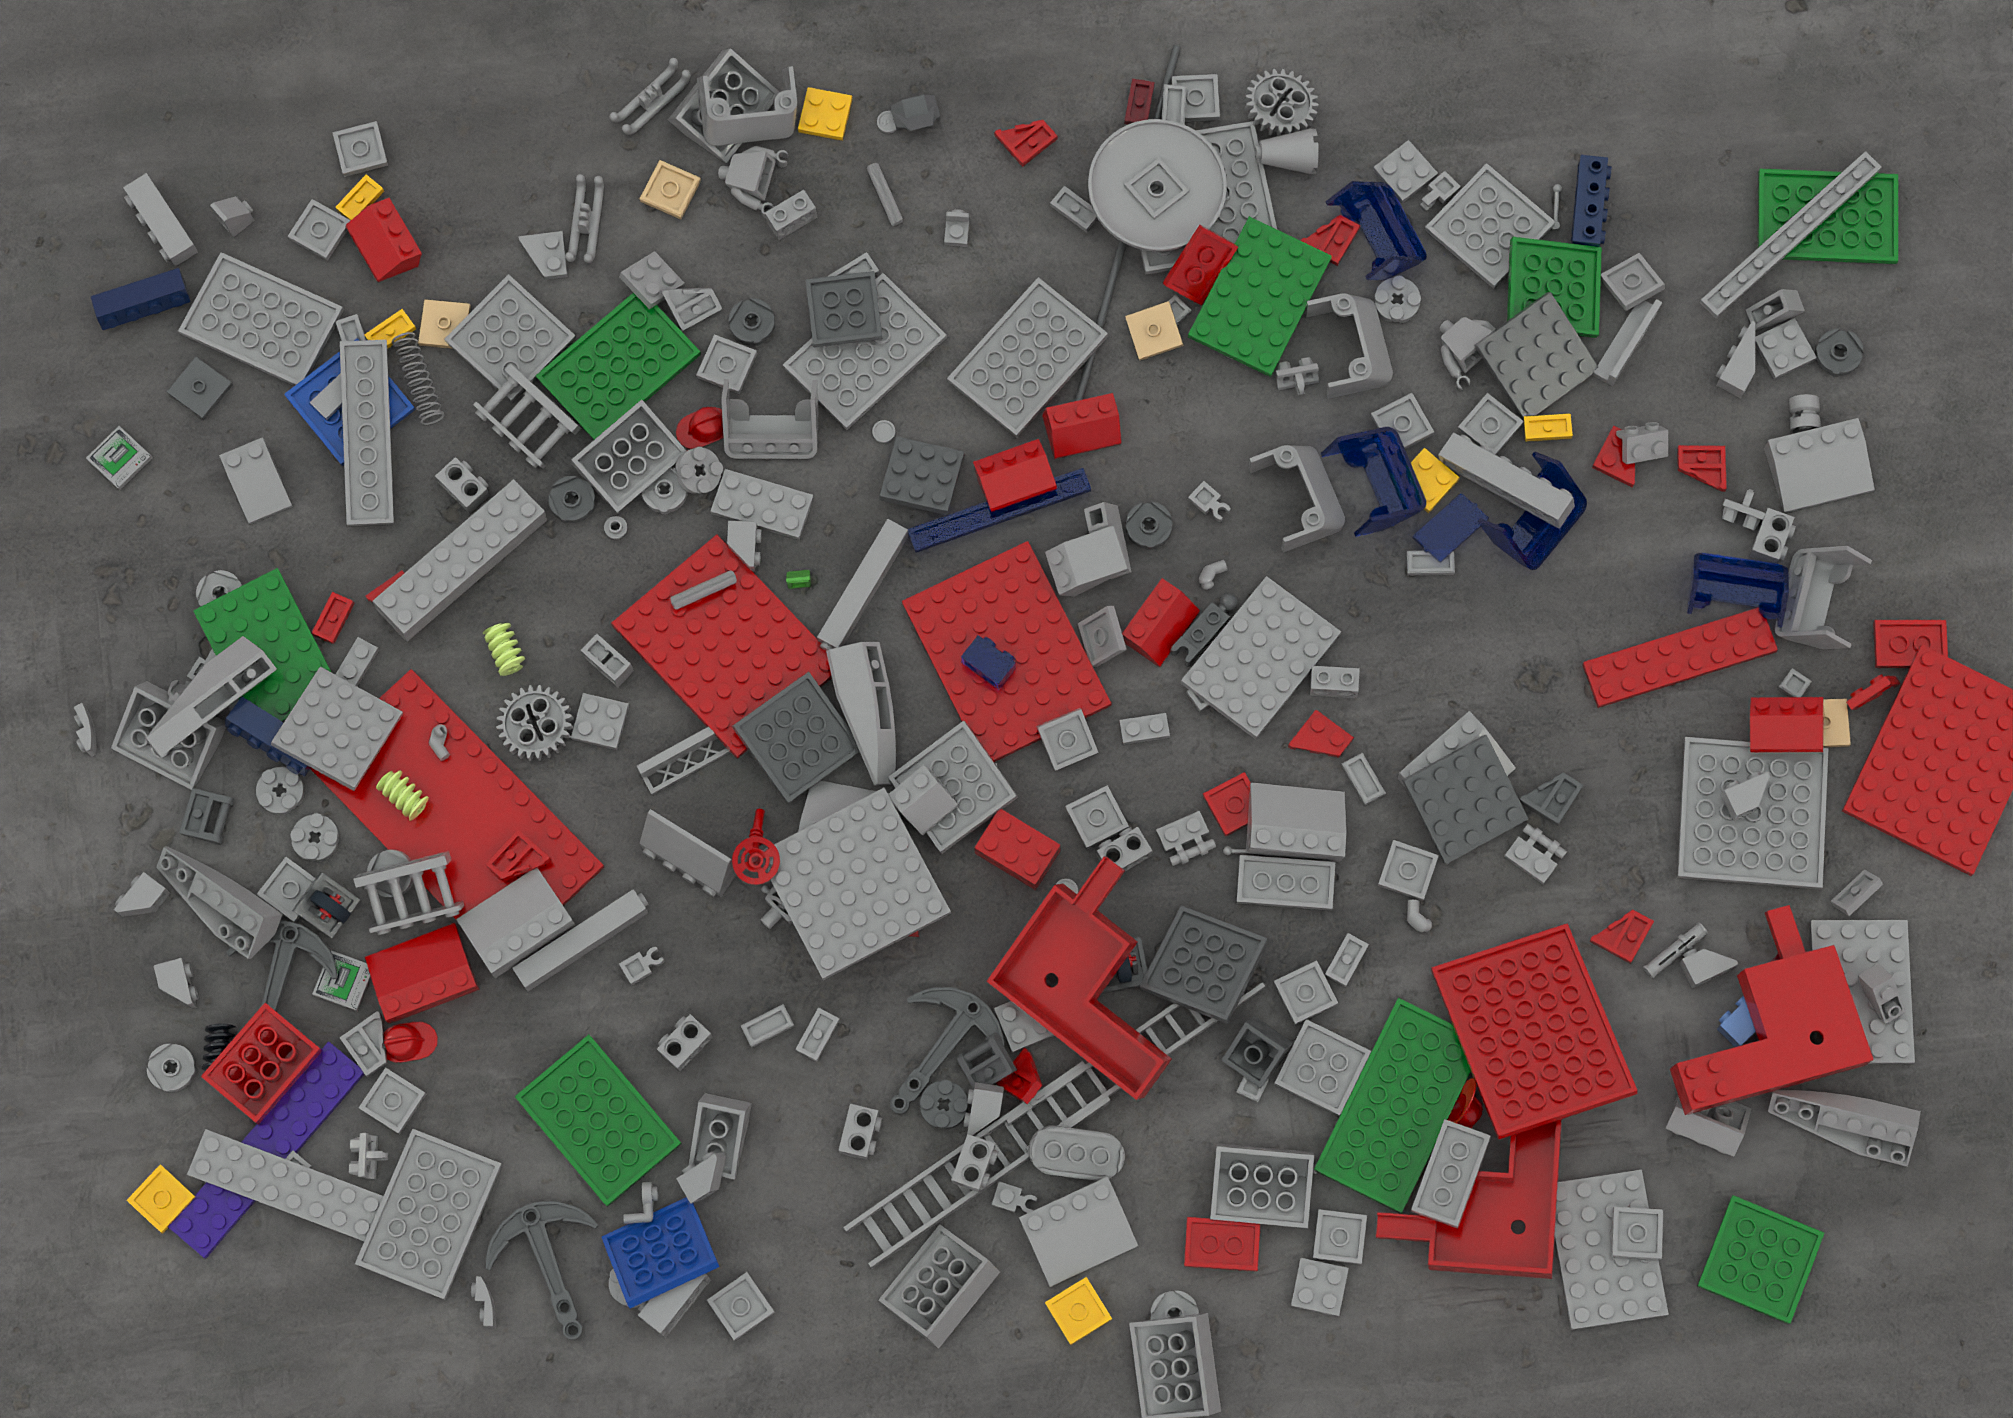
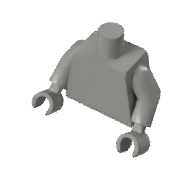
(751, 175)
(1458, 345)

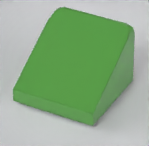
(798, 579)

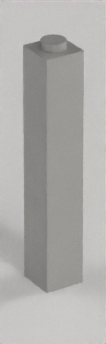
(863, 586)
(581, 939)

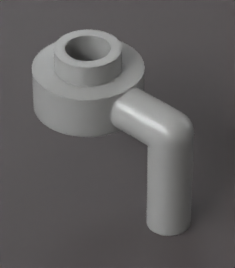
(649, 1195)

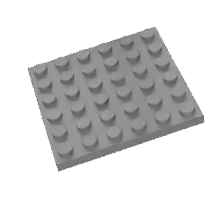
(1245, 194)
(1769, 847)
(855, 884)

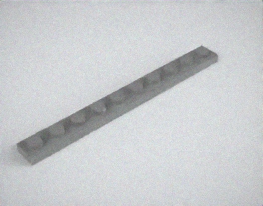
(1790, 235)

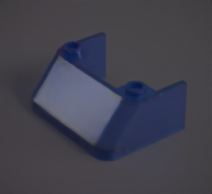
(1383, 225)
(1389, 473)
(1530, 537)
(1740, 583)

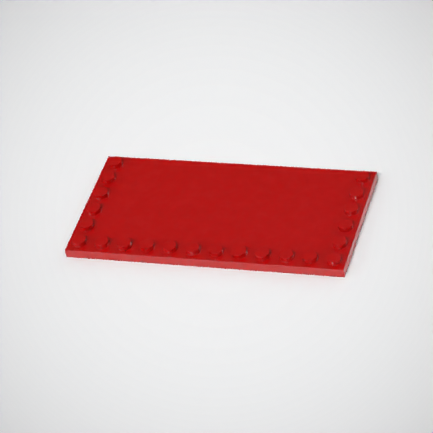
(470, 805)

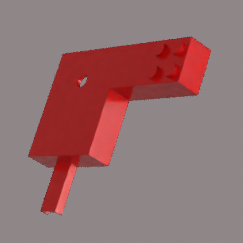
(1084, 953)
(1785, 1004)
(1497, 1200)

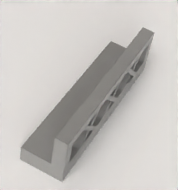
(1626, 341)
(676, 753)

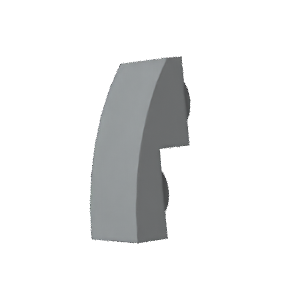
(87, 733)
(483, 1296)

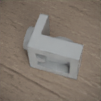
(957, 228)

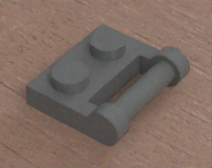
(199, 813)
(993, 1068)

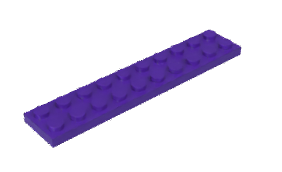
(282, 1131)

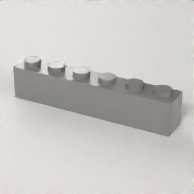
(1507, 480)

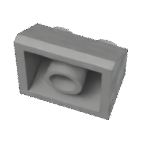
(923, 799)

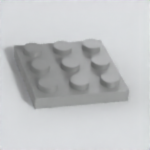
(1322, 1067)

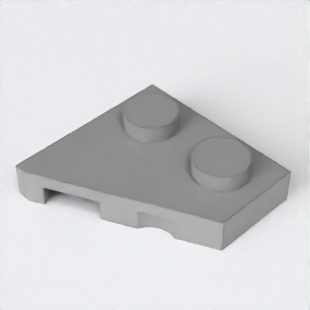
(547, 253)
(691, 304)
(367, 1044)

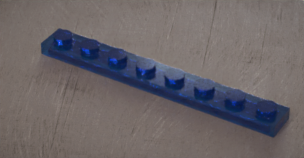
(981, 517)

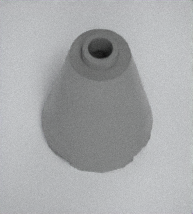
(1290, 151)

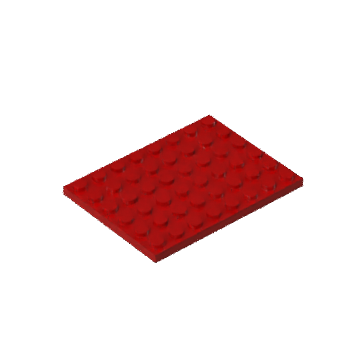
(1021, 614)
(726, 648)
(1940, 762)
(1533, 1031)

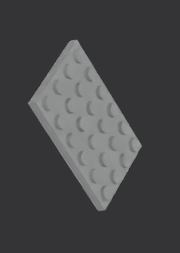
(260, 320)
(1027, 357)
(862, 373)
(1260, 657)
(1860, 947)
(428, 1214)
(1594, 1284)

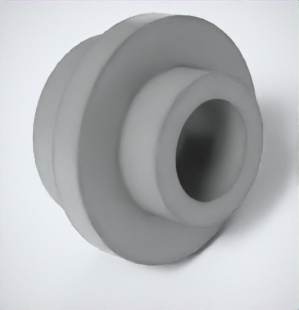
(615, 534)

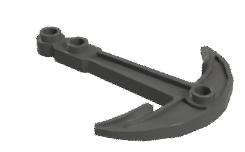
(284, 958)
(951, 1037)
(536, 1231)

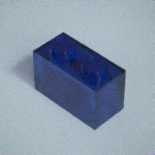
(989, 661)

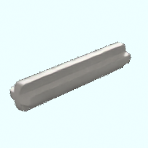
(884, 194)
(703, 589)

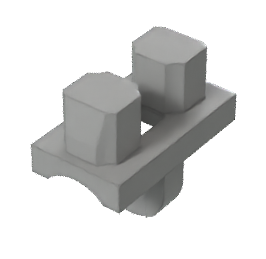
(1304, 375)
(1753, 516)
(368, 1152)

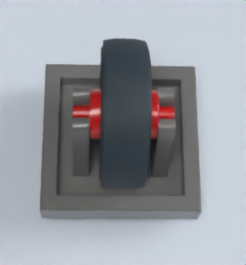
(326, 905)
(1131, 971)

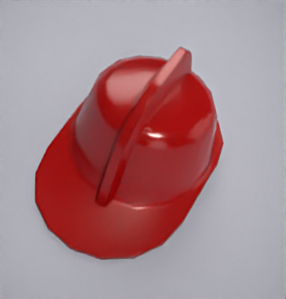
(700, 428)
(409, 1041)
(1467, 1107)

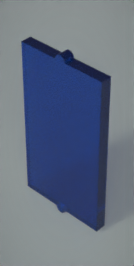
(1450, 527)

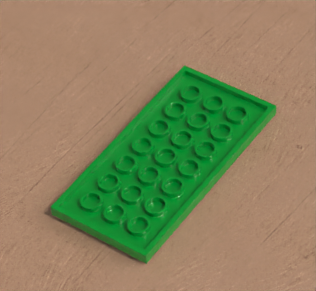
(1397, 1107)

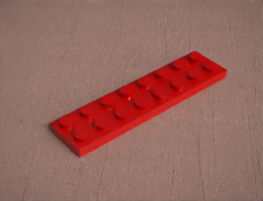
(1679, 657)

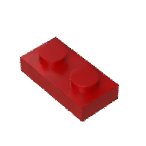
(333, 618)

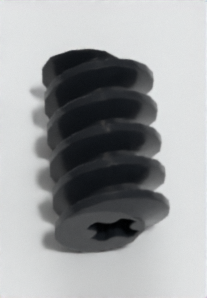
(218, 1041)

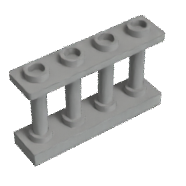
(531, 395)
(415, 870)

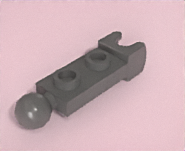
(1205, 628)

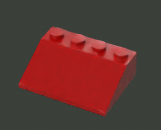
(421, 973)
(261, 1063)

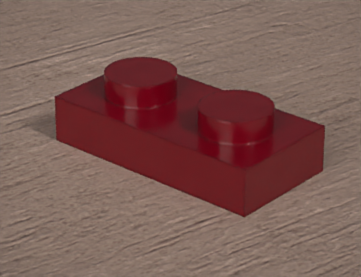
(1139, 101)

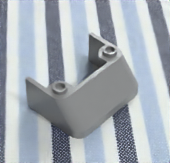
(727, 129)
(1375, 367)
(770, 435)
(1327, 514)
(1810, 590)

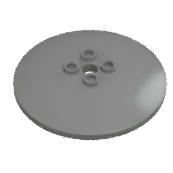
(1161, 155)

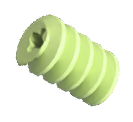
(503, 649)
(402, 794)

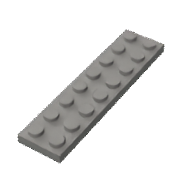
(366, 432)
(284, 1185)

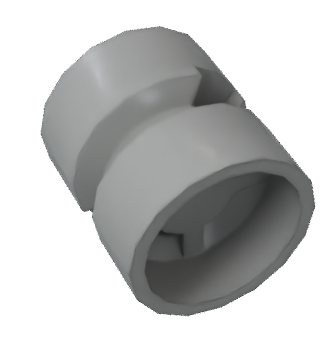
(1804, 412)

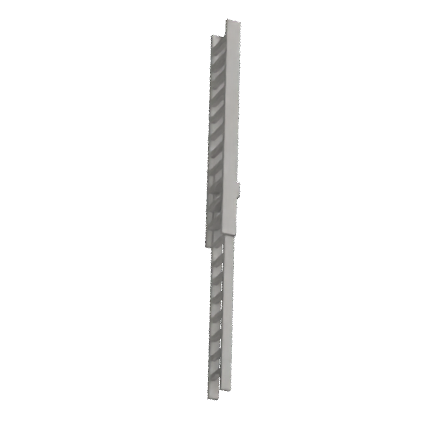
(1046, 1093)

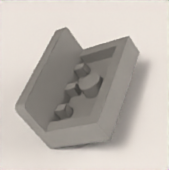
(1643, 442)

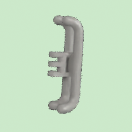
(652, 98)
(585, 220)

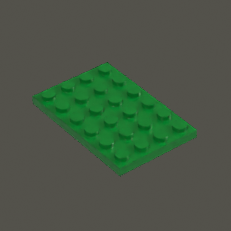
(1856, 232)
(1260, 297)
(617, 365)
(272, 621)
(598, 1120)

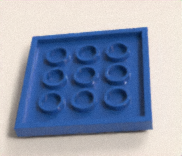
(331, 430)
(660, 1253)

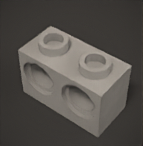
(791, 214)
(459, 488)
(1768, 535)
(607, 660)
(1334, 682)
(1128, 857)
(689, 1046)
(854, 1131)
(969, 1162)

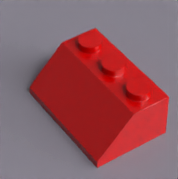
(384, 240)
(1082, 425)
(1014, 475)
(1160, 622)
(1787, 724)

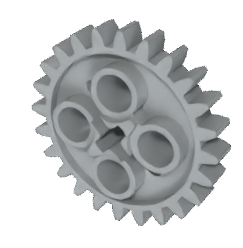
(1263, 91)
(515, 731)

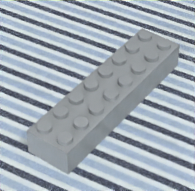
(460, 560)

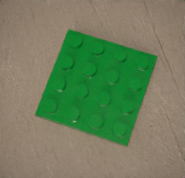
(1563, 269)
(1760, 1259)

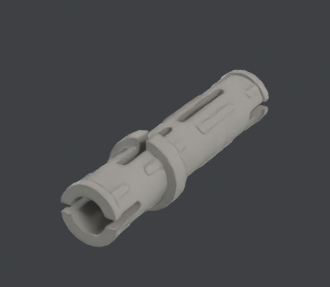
(1697, 933)

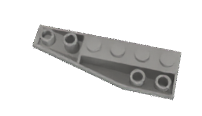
(210, 692)
(867, 705)
(221, 903)
(1851, 1122)

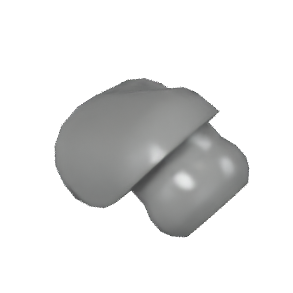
(1209, 572)
(437, 741)
(1415, 919)

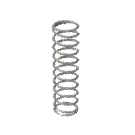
(396, 344)

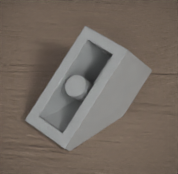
(233, 214)
(1775, 309)
(1705, 966)

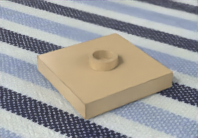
(670, 189)
(439, 320)
(1154, 330)
(1836, 723)

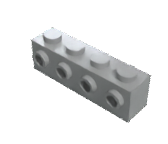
(160, 219)

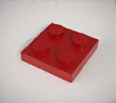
(1230, 803)

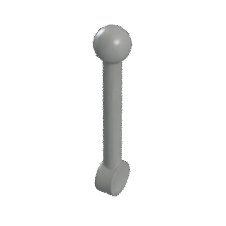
(1556, 188)
(1228, 850)

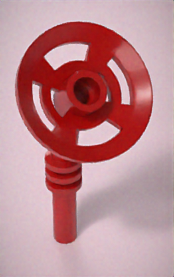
(756, 855)

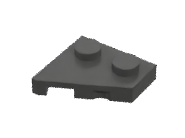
(1553, 797)

